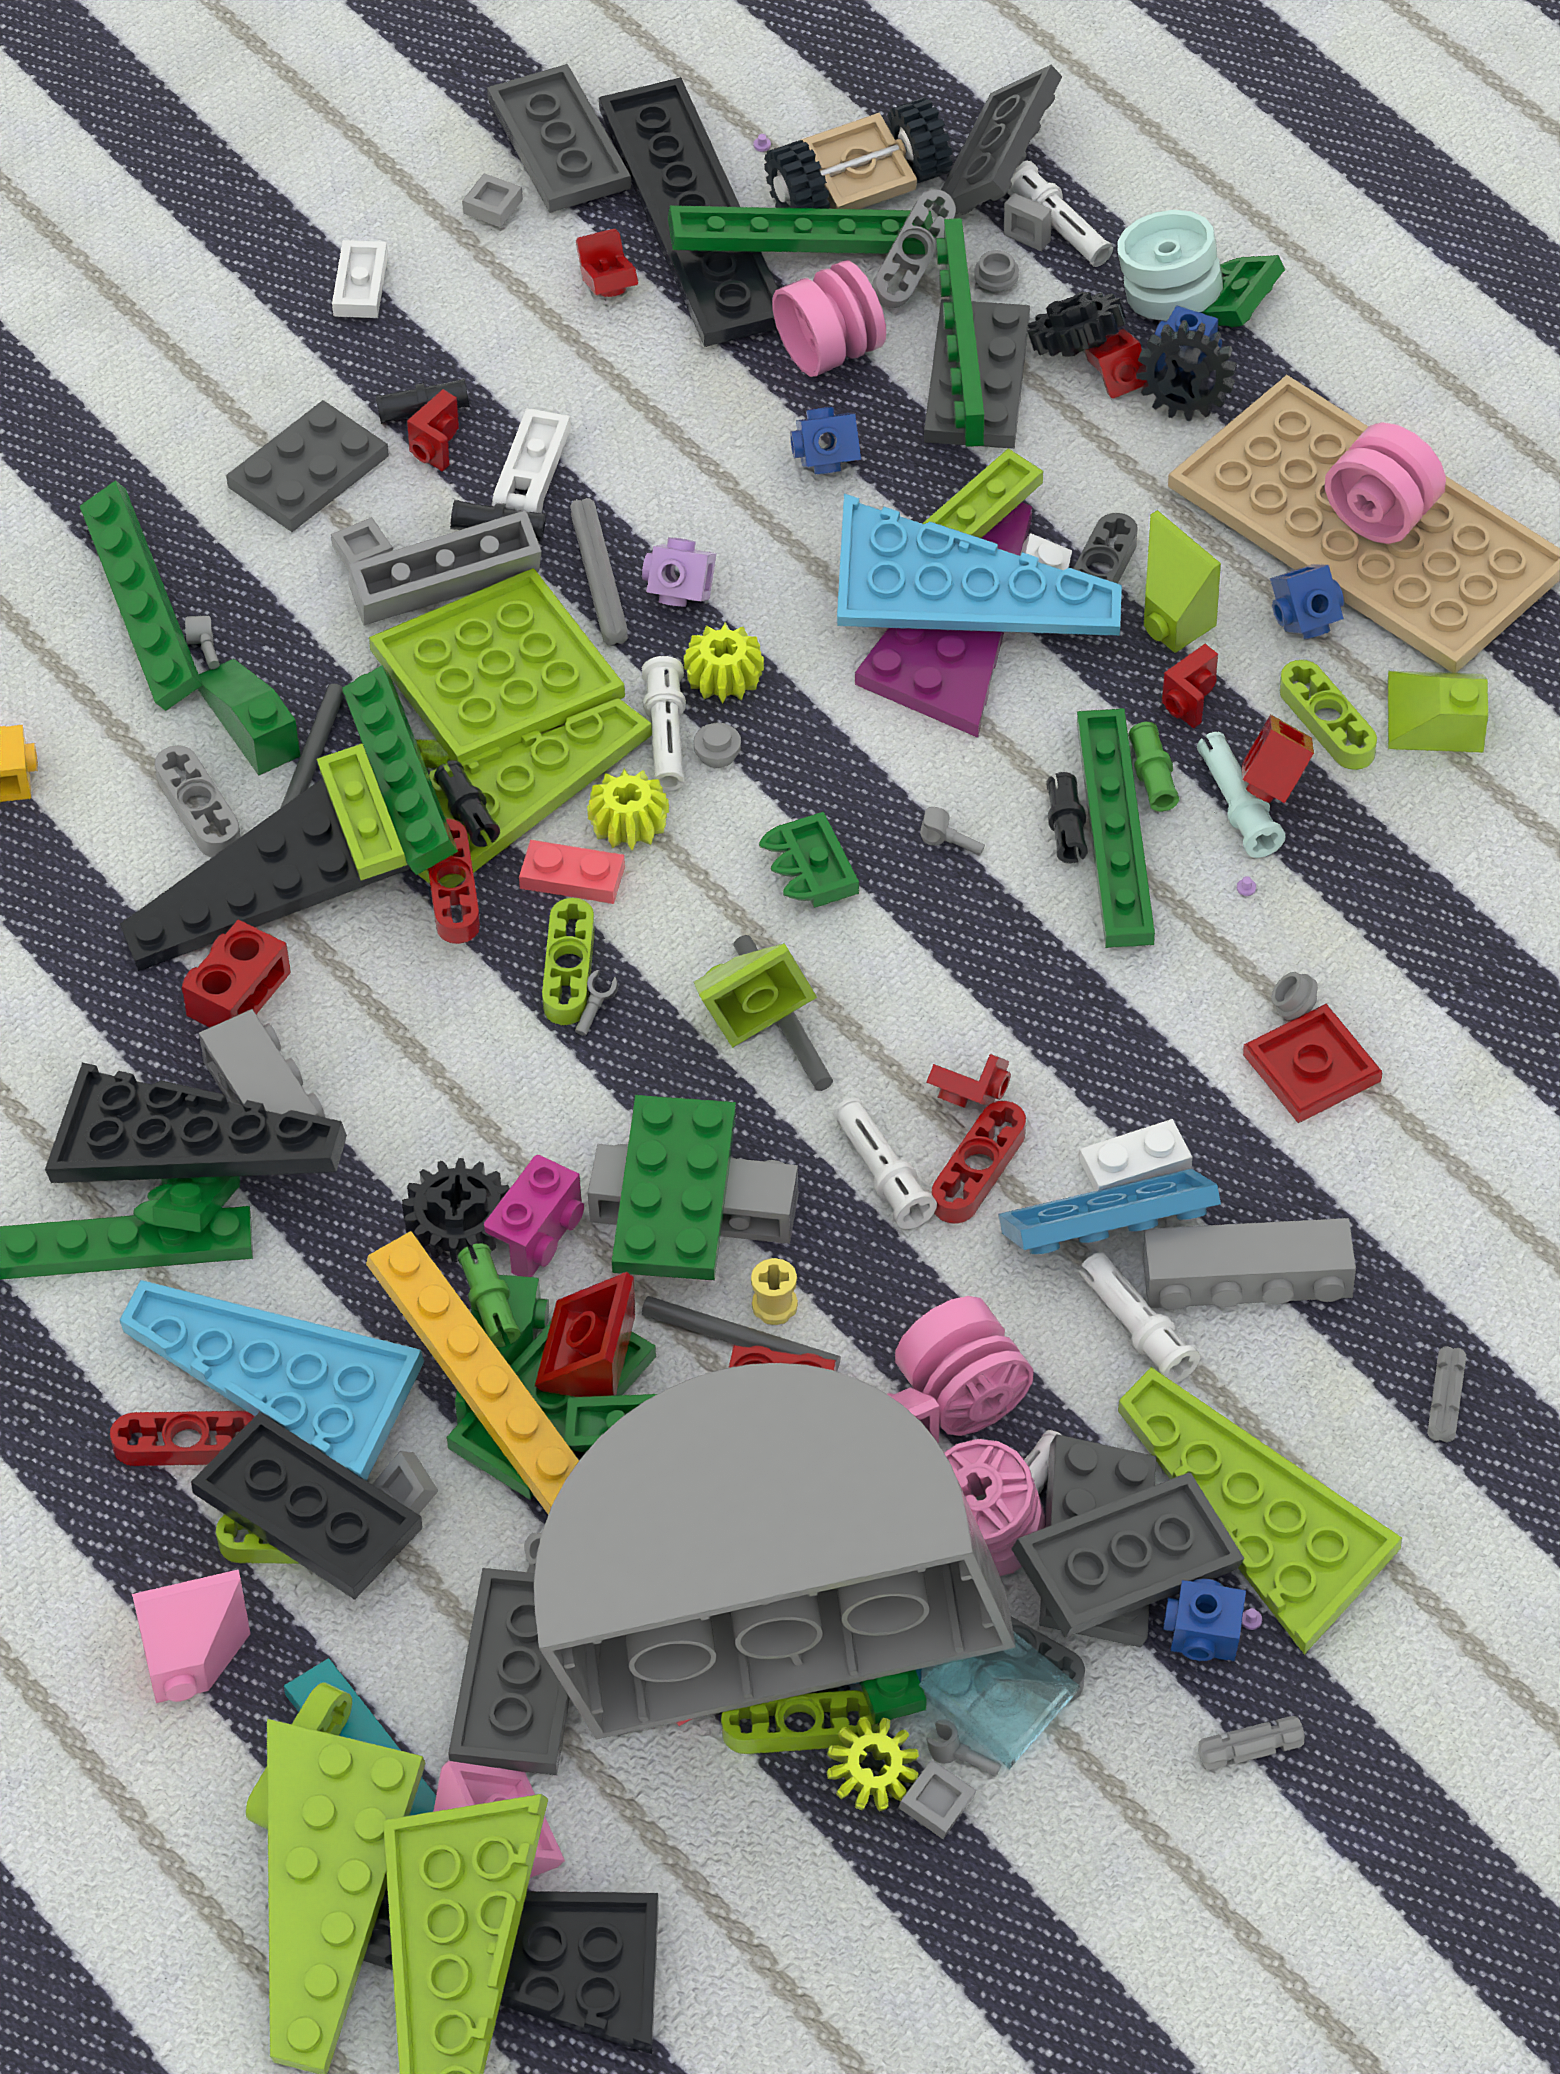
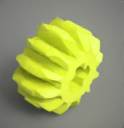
(723, 662)
(628, 809)
(881, 1748)

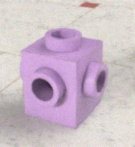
(695, 570)

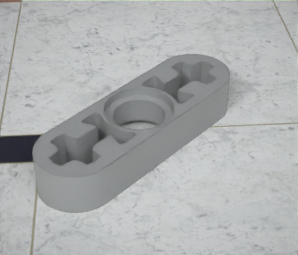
(888, 268)
(196, 783)

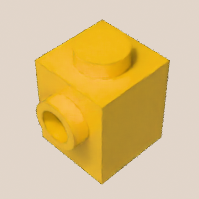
(16, 763)

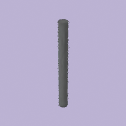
(315, 742)
(795, 1033)
(724, 1329)

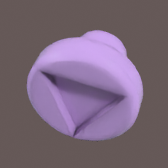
(762, 143)
(1246, 886)
(1251, 1619)

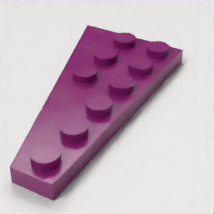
(938, 669)

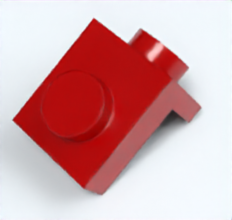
(604, 263)
(959, 1088)

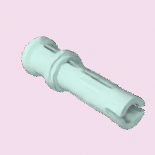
(1244, 810)

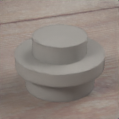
(996, 271)
(717, 744)
(1294, 995)

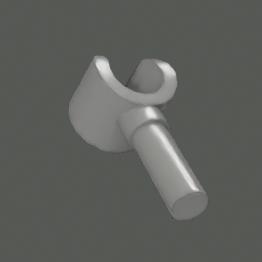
(199, 631)
(936, 831)
(594, 1002)
(953, 1749)

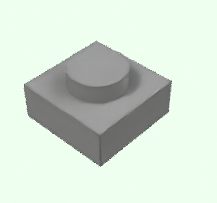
(492, 200)
(1027, 221)
(360, 542)
(407, 1482)
(937, 1799)

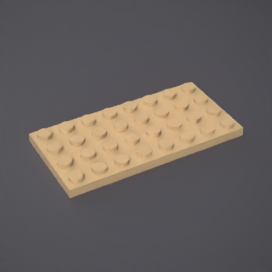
(1439, 589)

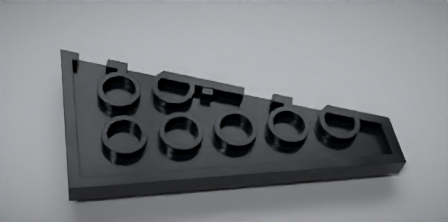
(264, 875)
(177, 1131)
(575, 1962)

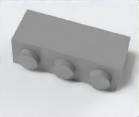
(249, 1066)

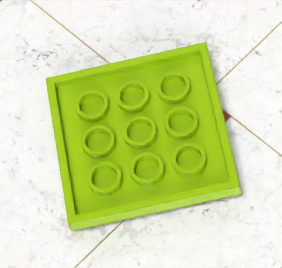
(496, 666)

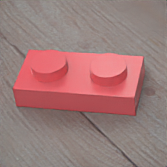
(572, 871)

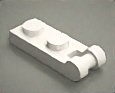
(532, 460)

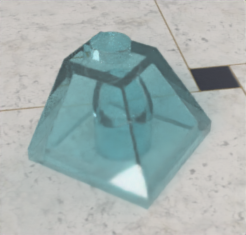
(1001, 1697)

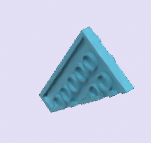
(949, 580)
(307, 1377)

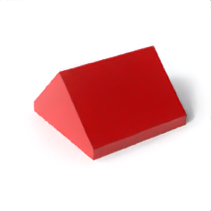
(589, 1340)

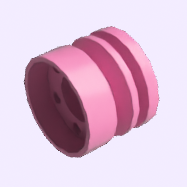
(829, 318)
(965, 1364)
(1010, 1500)

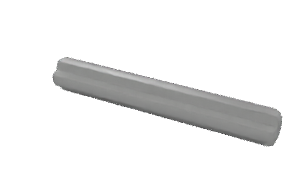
(599, 571)

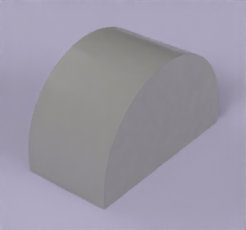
(758, 1550)

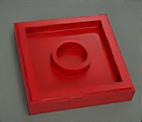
(1312, 1063)

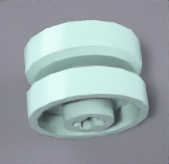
(1170, 263)

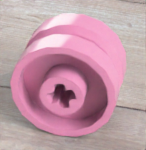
(1385, 483)

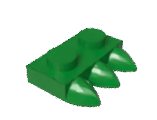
(1244, 287)
(813, 858)
(186, 1202)

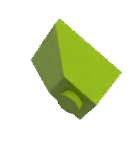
(1179, 586)
(1437, 711)
(754, 991)

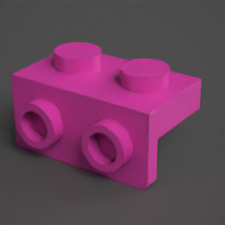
(537, 1214)

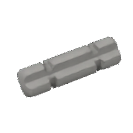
(1446, 1394)
(1251, 1742)

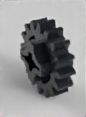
(1076, 324)
(1192, 352)
(433, 1204)

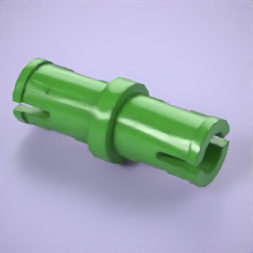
(1153, 766)
(489, 1294)

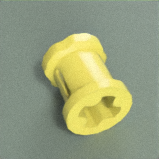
(774, 1291)

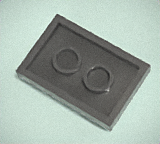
(307, 465)

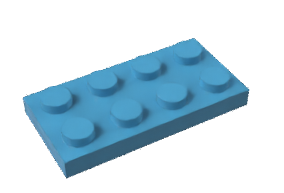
(1096, 1212)

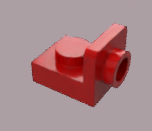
(1118, 363)
(432, 429)
(1189, 683)

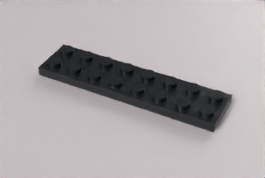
(677, 166)

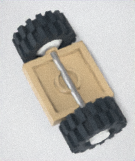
(861, 160)

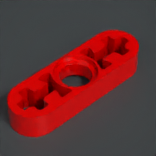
(463, 894)
(979, 1141)
(170, 1423)

